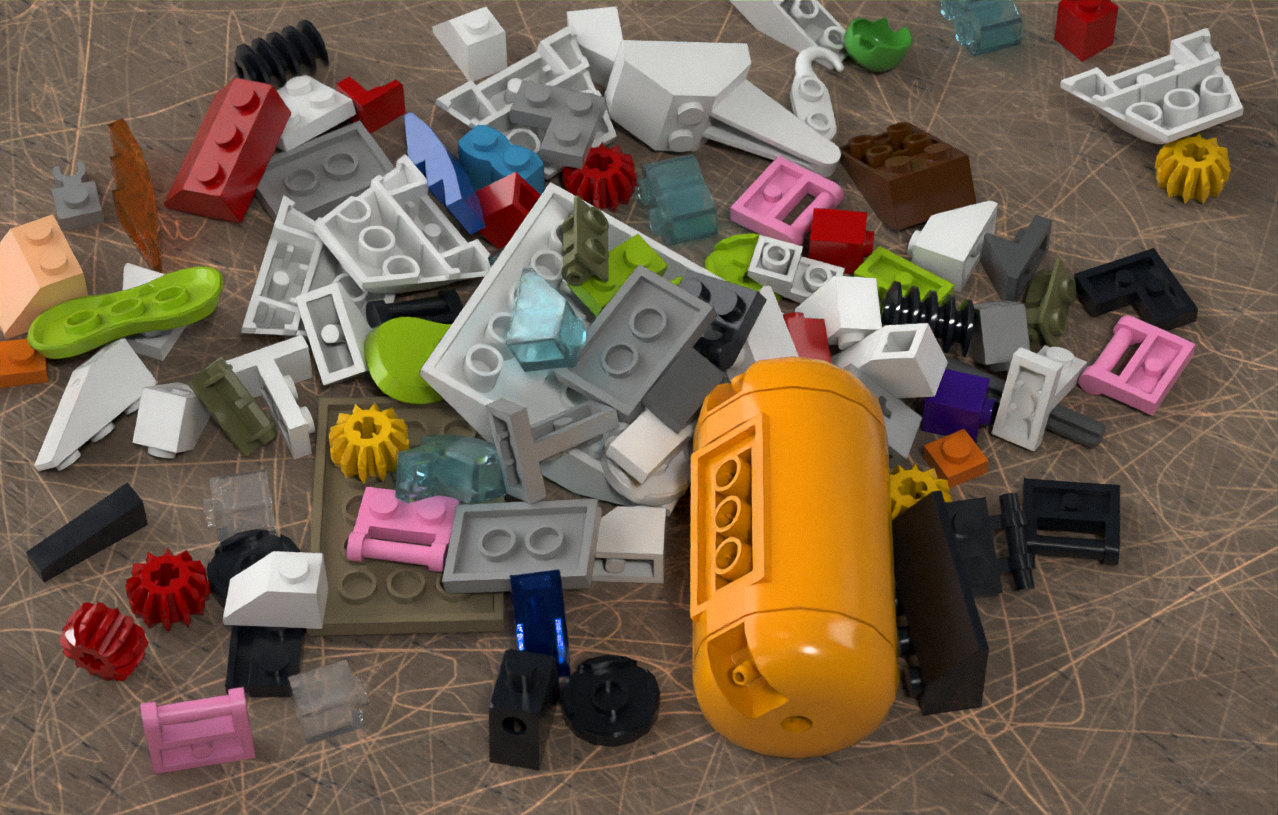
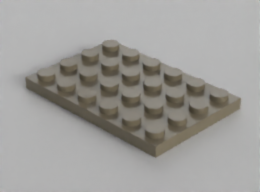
(381, 593)

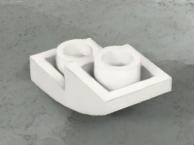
(786, 271)

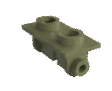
(585, 244)
(1049, 304)
(233, 406)

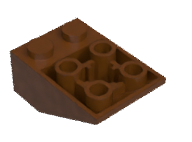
(908, 174)

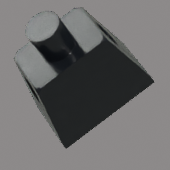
(525, 690)

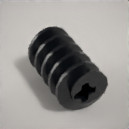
(281, 54)
(943, 319)

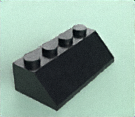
(936, 611)

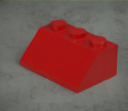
(230, 151)

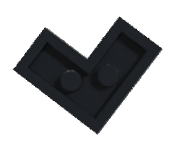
(1140, 281)

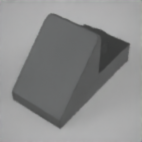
(1014, 263)
(682, 389)

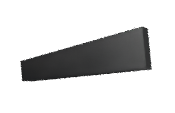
(89, 533)

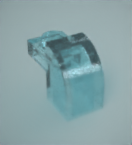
(449, 466)

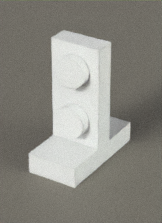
(273, 375)
(1032, 391)

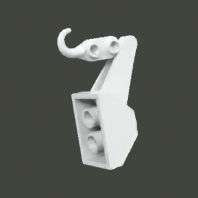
(698, 91)

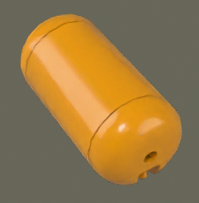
(792, 560)

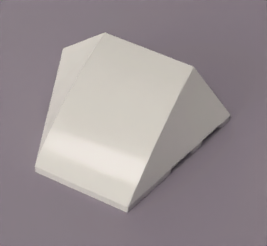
(556, 64)
(1165, 95)
(399, 238)
(292, 266)

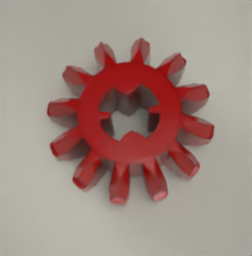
(605, 179)
(168, 589)
(103, 641)

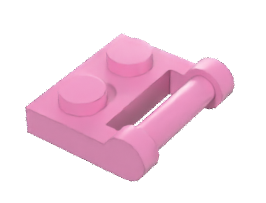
(777, 194)
(1148, 373)
(417, 522)
(200, 742)

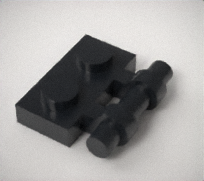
(975, 541)

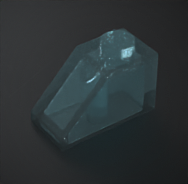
(543, 326)

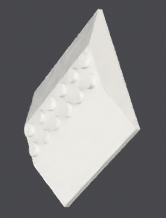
(478, 368)

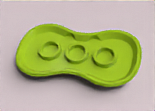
(102, 318)
(397, 354)

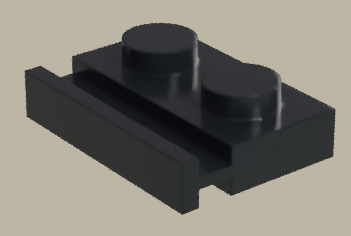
(264, 659)

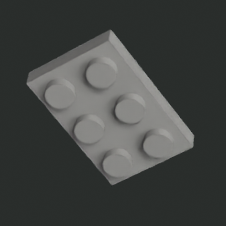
(323, 172)
(636, 342)
(521, 538)

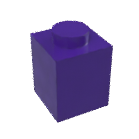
(959, 405)

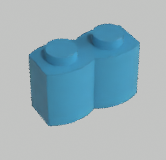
(490, 157)

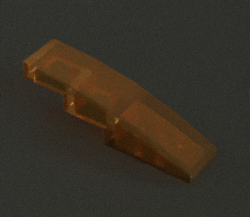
(135, 195)

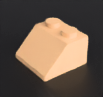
(35, 274)

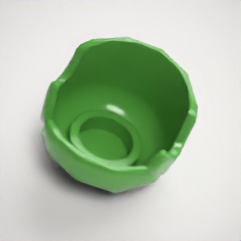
(876, 44)

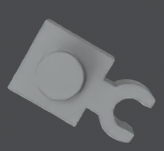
(76, 199)

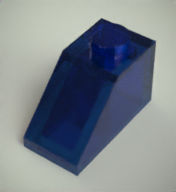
(541, 616)

